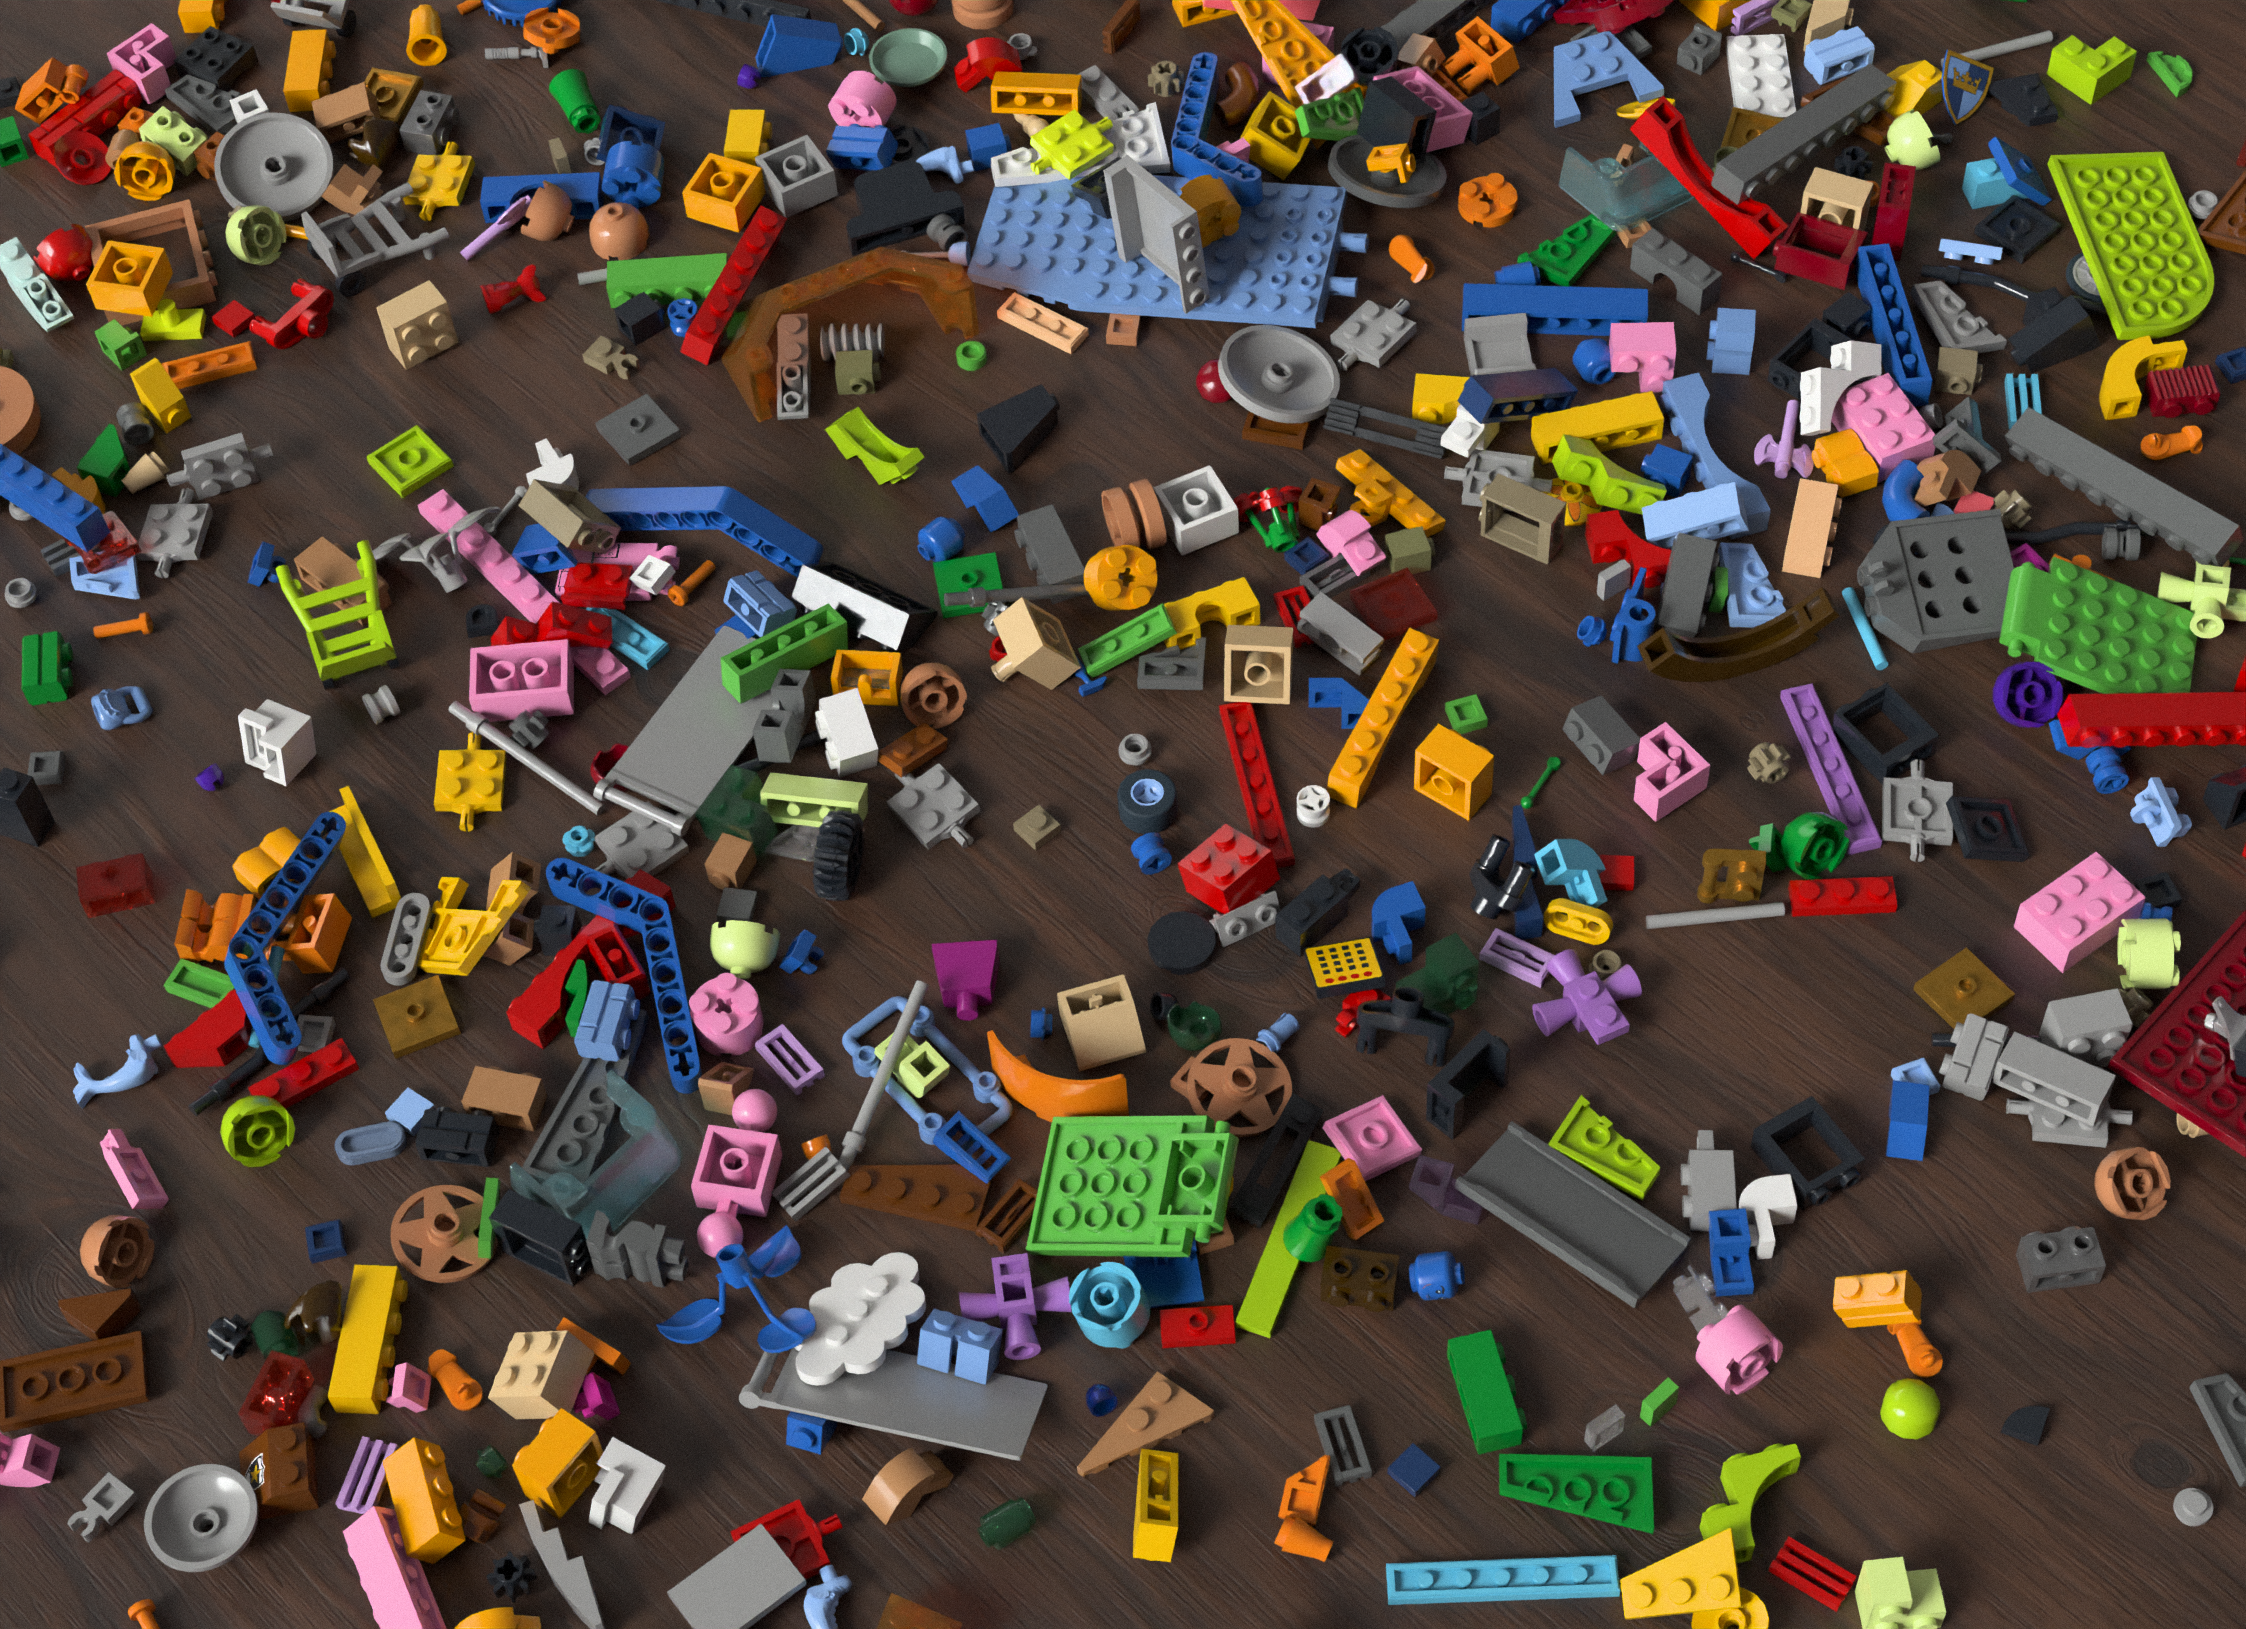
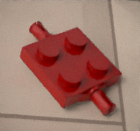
(796, 1536)

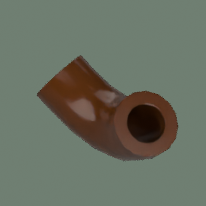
(1242, 98)

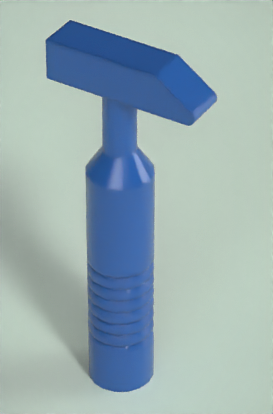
(1089, 686)

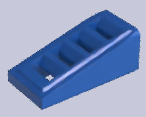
(970, 1131)

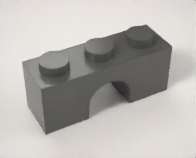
(1695, 281)
(781, 729)

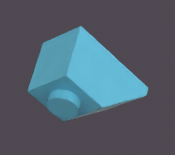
(1986, 185)

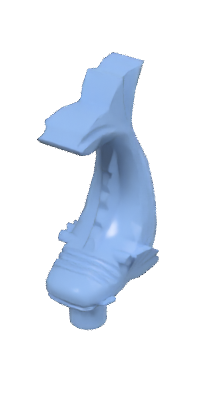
(947, 161)
(136, 1071)
(823, 1598)

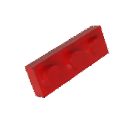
(1842, 896)
(308, 1075)

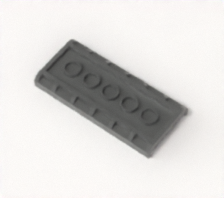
(1574, 1215)

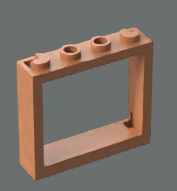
(156, 221)

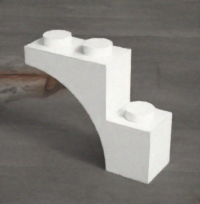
(1824, 386)

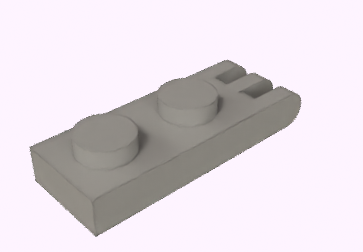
(1105, 94)

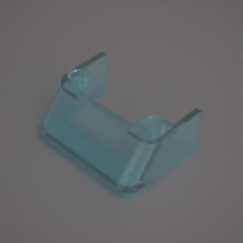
(1619, 194)
(622, 1179)

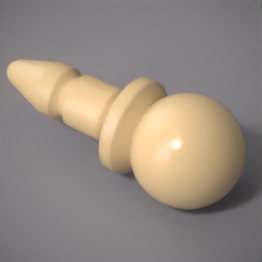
(1031, 123)

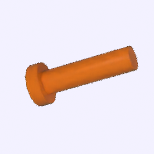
(679, 594)
(143, 623)
(142, 1612)

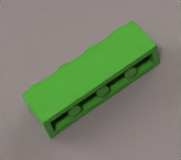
(664, 277)
(792, 646)

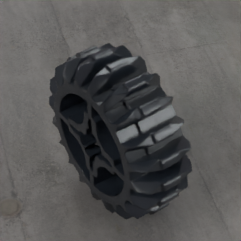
(838, 855)

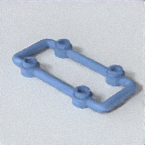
(866, 1064)

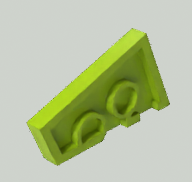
(1603, 1151)

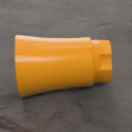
(425, 37)

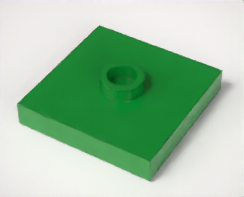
(966, 573)

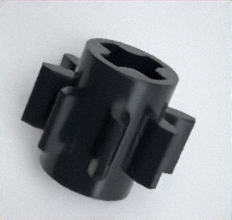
(1853, 162)
(230, 1337)
(520, 1574)

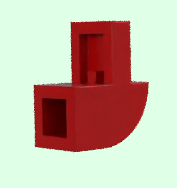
(984, 59)

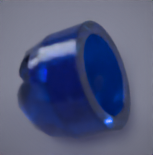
(1101, 1400)

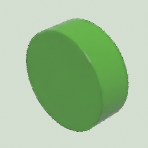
(971, 355)

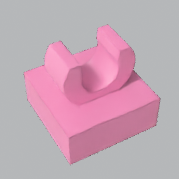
(410, 1388)

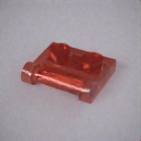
(115, 546)

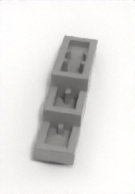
(568, 1576)

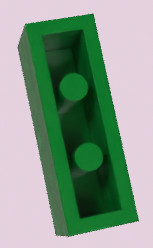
(1486, 1391)

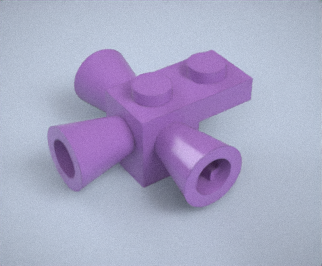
(1587, 999)
(1016, 1304)

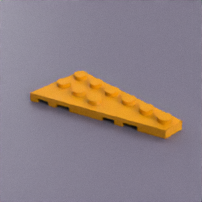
(1286, 46)

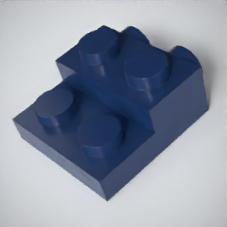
(624, 125)

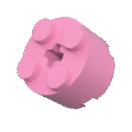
(862, 101)
(726, 1015)
(1737, 1350)

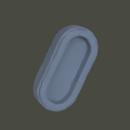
(370, 1143)

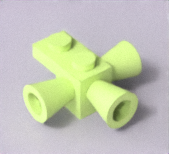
(2209, 598)

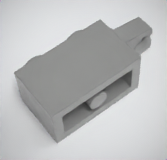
(1709, 1181)

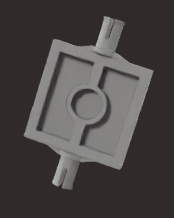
(1373, 334)
(220, 466)
(1485, 466)
(174, 532)
(934, 807)
(1916, 811)
(639, 844)
(2057, 1127)

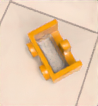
(872, 672)

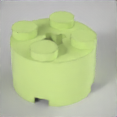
(2147, 953)

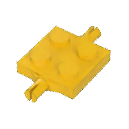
(439, 180)
(470, 781)

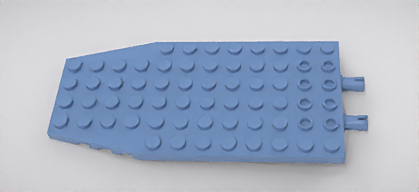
(1265, 273)

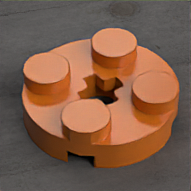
(551, 29)
(1487, 188)

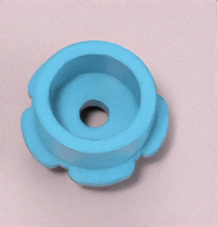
(856, 41)
(581, 847)

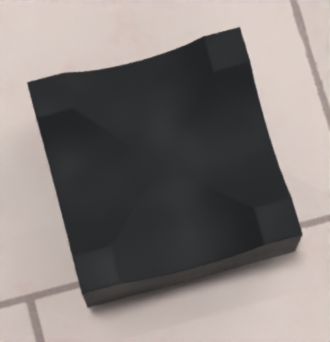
(216, 58)

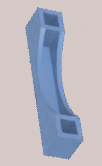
(1687, 407)

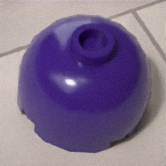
(2027, 694)

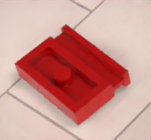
(597, 585)

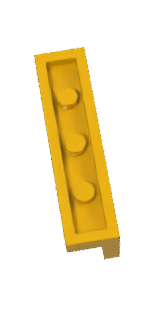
(365, 859)

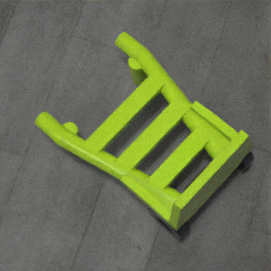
(323, 650)

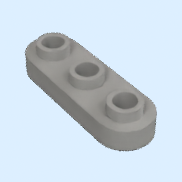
(403, 929)

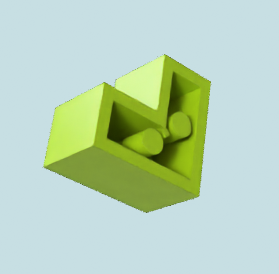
(2090, 71)

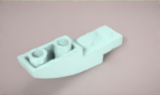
(32, 286)

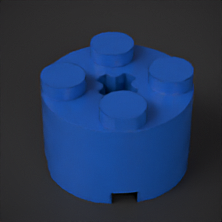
(633, 174)

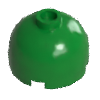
(1813, 844)

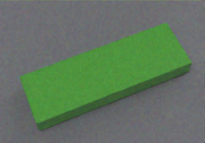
(1127, 640)

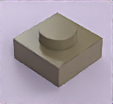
(1037, 827)

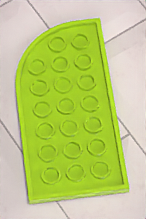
(2136, 240)

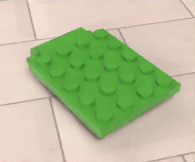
(2098, 630)
(1132, 1185)

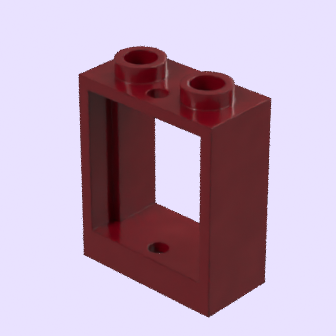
(1894, 207)
(1824, 236)

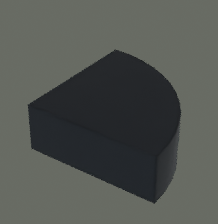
(2026, 1424)

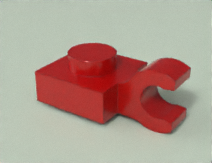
(1348, 1015)

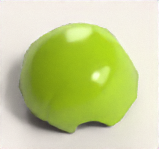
(1910, 1408)

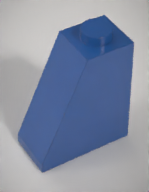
(797, 45)

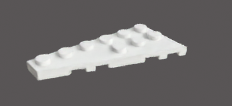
(1132, 135)

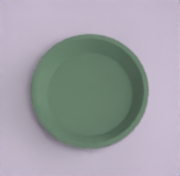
(908, 57)

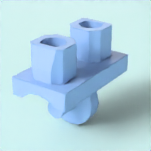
(2157, 811)

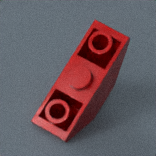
(214, 1037)

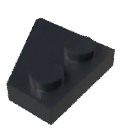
(2025, 98)

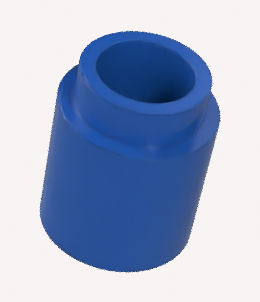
(1518, 274)

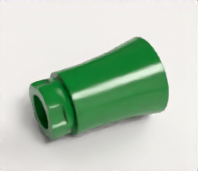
(575, 98)
(1313, 1229)

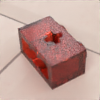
(115, 885)
(276, 1393)

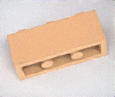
(1812, 528)

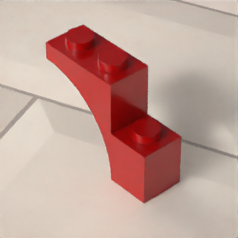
(1612, 541)
(558, 623)

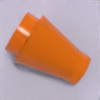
(1302, 1539)

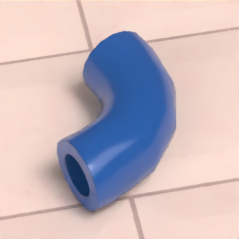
(1900, 492)

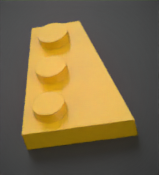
(1686, 1582)

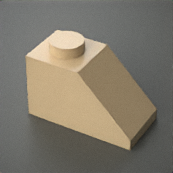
(1827, 19)

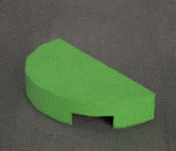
(2173, 71)

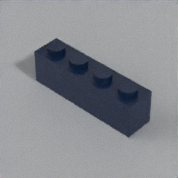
(1516, 395)

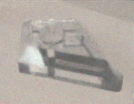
(795, 843)

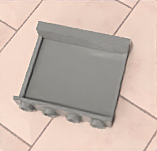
(1159, 226)

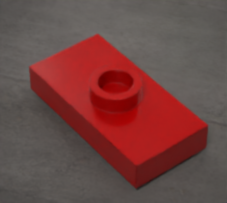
(1197, 1326)

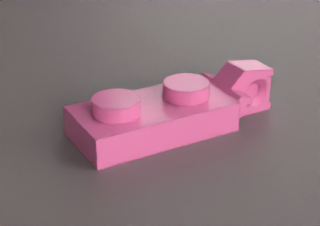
(133, 1172)

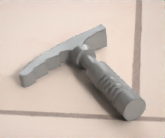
(516, 53)

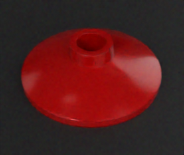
(86, 148)

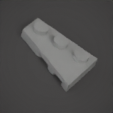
(1951, 321)

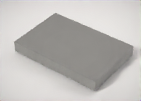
(738, 1584)

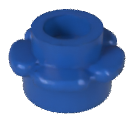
(1592, 630)
(1040, 1024)

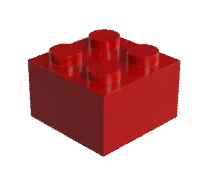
(1228, 870)

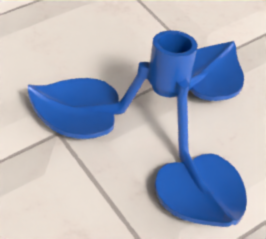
(772, 1259)

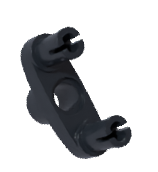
(1492, 889)
(1405, 1015)

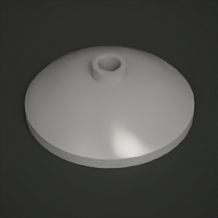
(190, 1503)

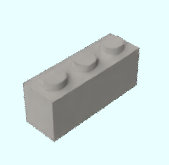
(2053, 1078)

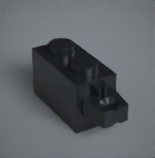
(1316, 911)

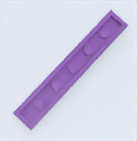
(1830, 767)

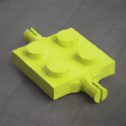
(1071, 144)

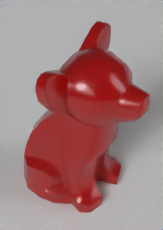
(506, 291)

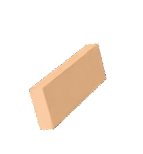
(1042, 323)

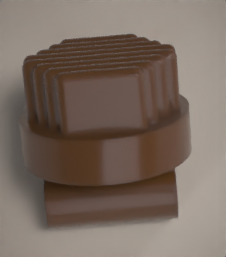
(481, 1516)

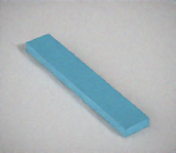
(1502, 1580)

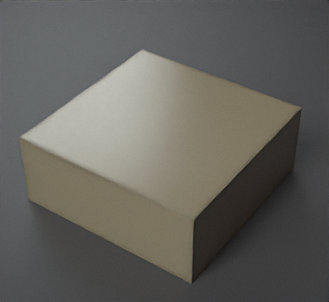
(559, 156)

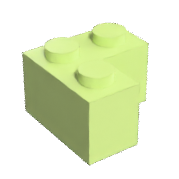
(1898, 1598)

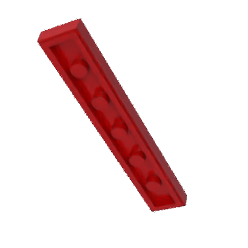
(1256, 780)

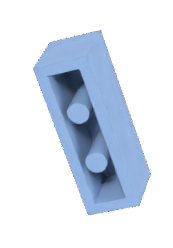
(1700, 514)

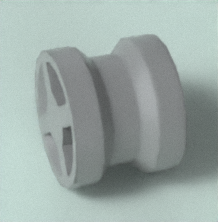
(381, 704)

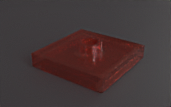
(1393, 604)

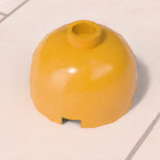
(145, 170)

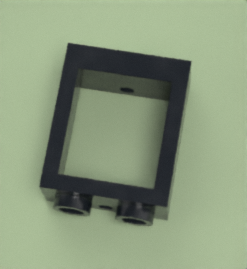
(1814, 336)
(1921, 735)
(1791, 1123)
(541, 1238)

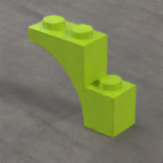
(882, 456)
(1611, 485)
(1744, 1481)

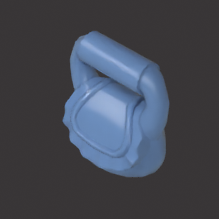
(113, 711)

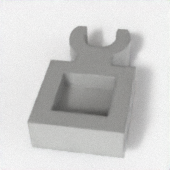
(104, 1503)

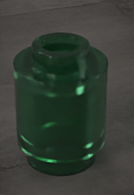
(271, 1334)
(1006, 1523)

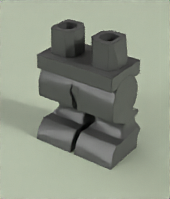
(636, 1251)

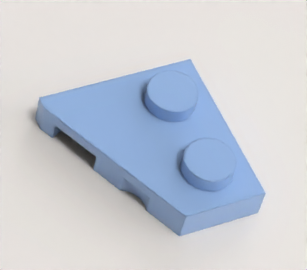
(117, 580)

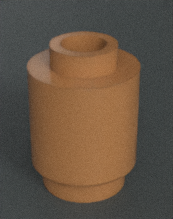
(118, 144)

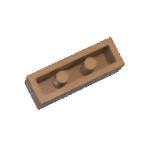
(328, 566)

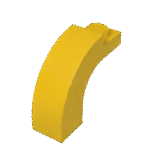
(2119, 390)

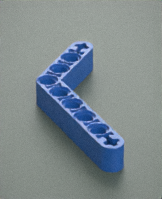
(1192, 153)
(710, 510)
(272, 921)
(659, 963)

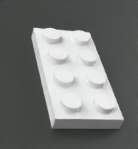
(1760, 74)

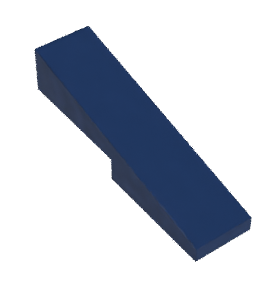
(1529, 916)

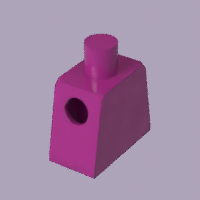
(967, 975)

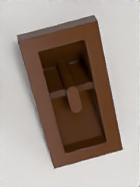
(102, 1313)

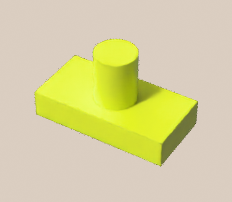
(173, 324)

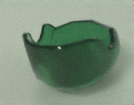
(1194, 1026)

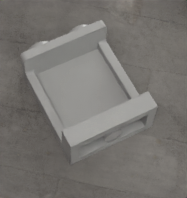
(1497, 344)

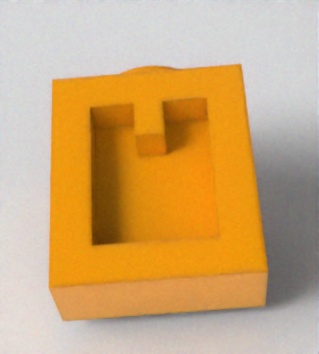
(1392, 157)

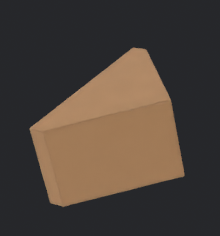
(723, 1085)

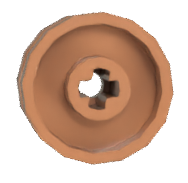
(982, 13)
(1134, 515)

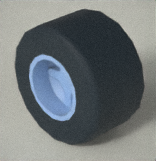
(1147, 801)

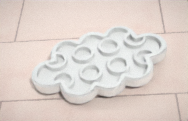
(860, 1318)

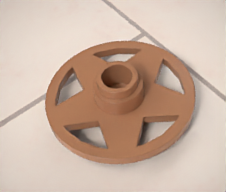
(1239, 1085)
(440, 1234)

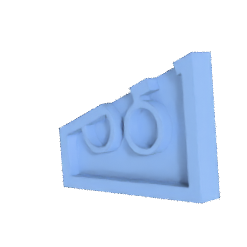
(1750, 594)

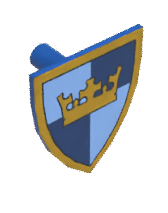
(1964, 85)

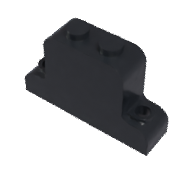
(897, 207)

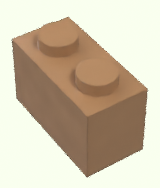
(344, 112)
(507, 1096)

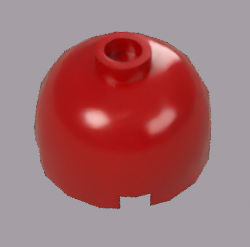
(66, 254)

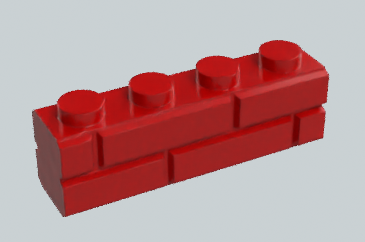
(94, 112)

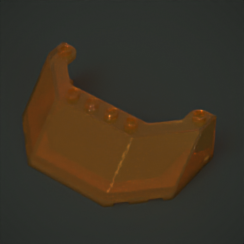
(940, 284)

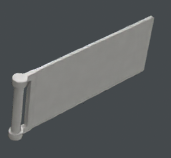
(687, 741)
(911, 1403)

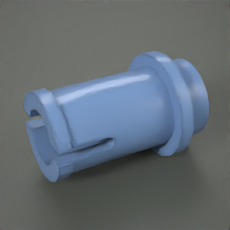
(1278, 1032)

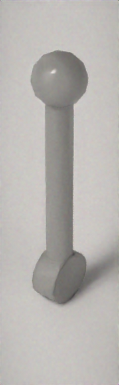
(491, 527)

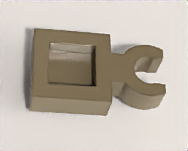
(608, 355)

